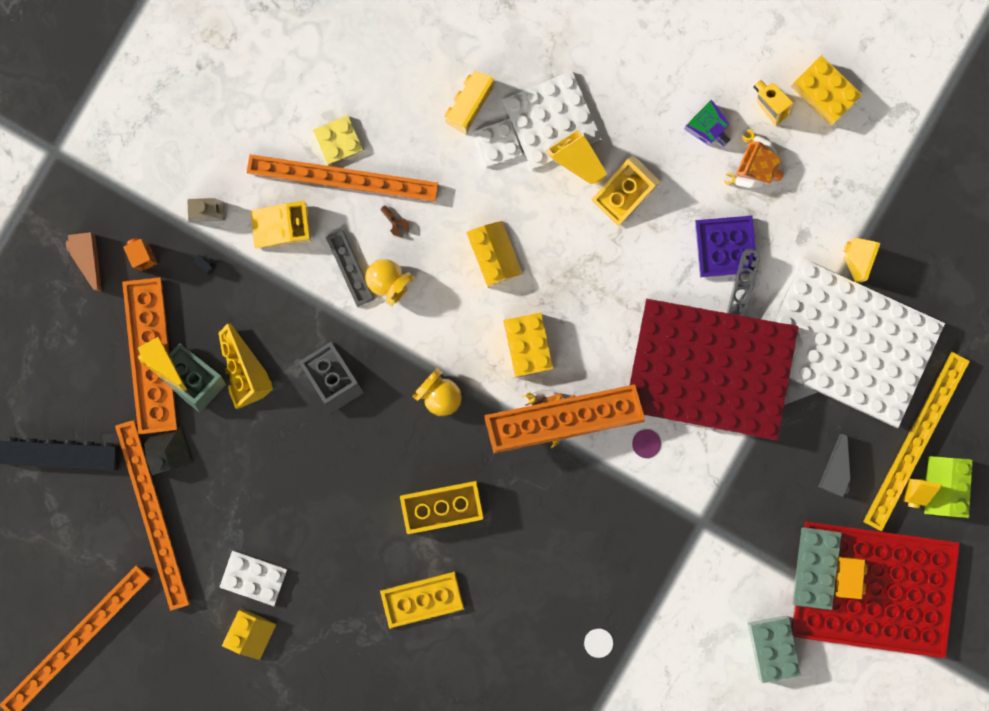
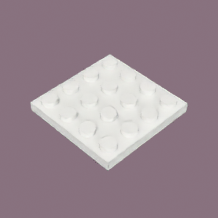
(549, 115)

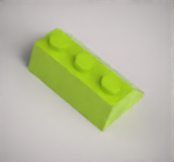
(955, 488)

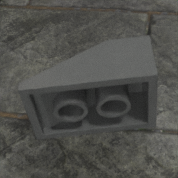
(331, 377)

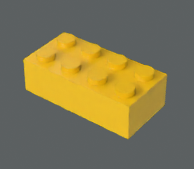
(441, 507)

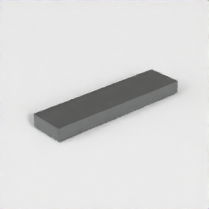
(350, 268)

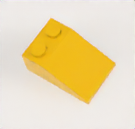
(626, 190)

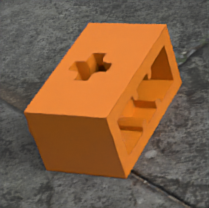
(140, 254)

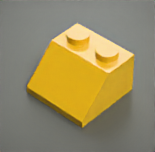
(249, 634)

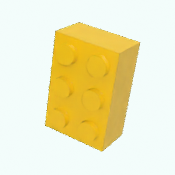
(826, 90)
(528, 344)

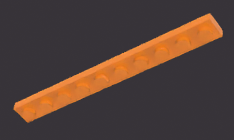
(342, 178)
(152, 515)
(76, 640)

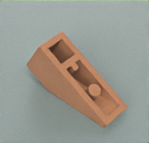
(84, 252)

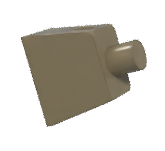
(205, 210)

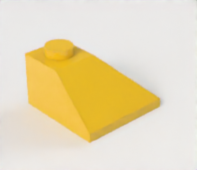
(860, 257)

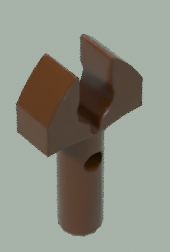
(394, 221)

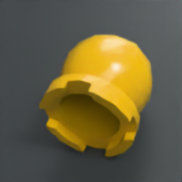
(386, 279)
(440, 395)

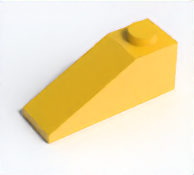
(159, 361)
(919, 492)

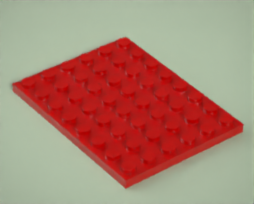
(904, 597)

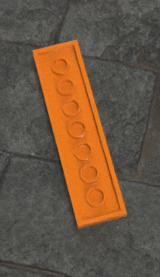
(146, 322)
(564, 418)

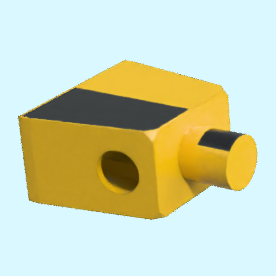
(773, 102)

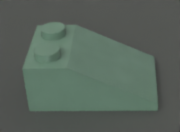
(198, 377)

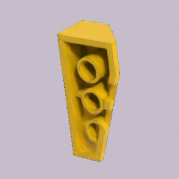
(246, 374)

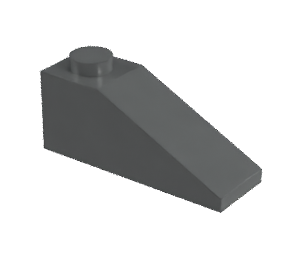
(837, 472)

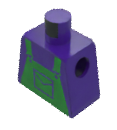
(709, 125)

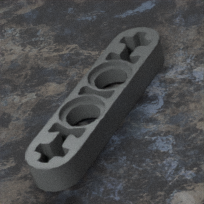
(744, 285)

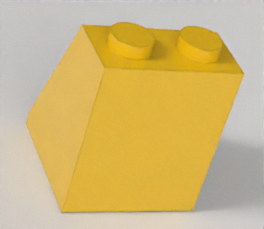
(578, 157)

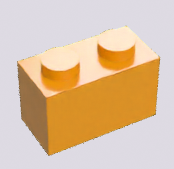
(850, 577)

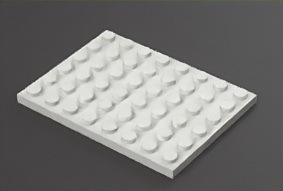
(856, 342)

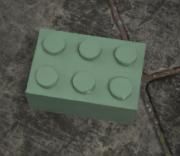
(774, 649)

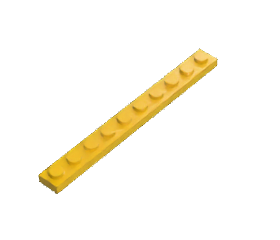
(916, 441)

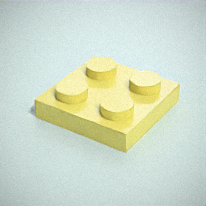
(338, 140)

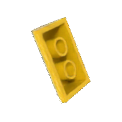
(469, 101)
(494, 253)

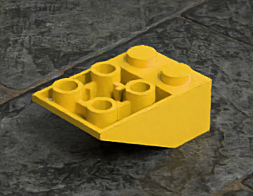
(281, 225)

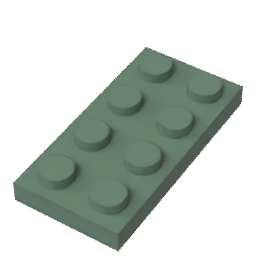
(816, 568)

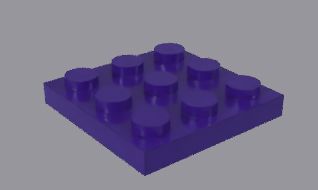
(722, 244)

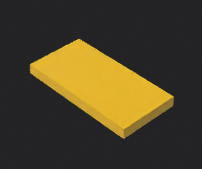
(422, 599)

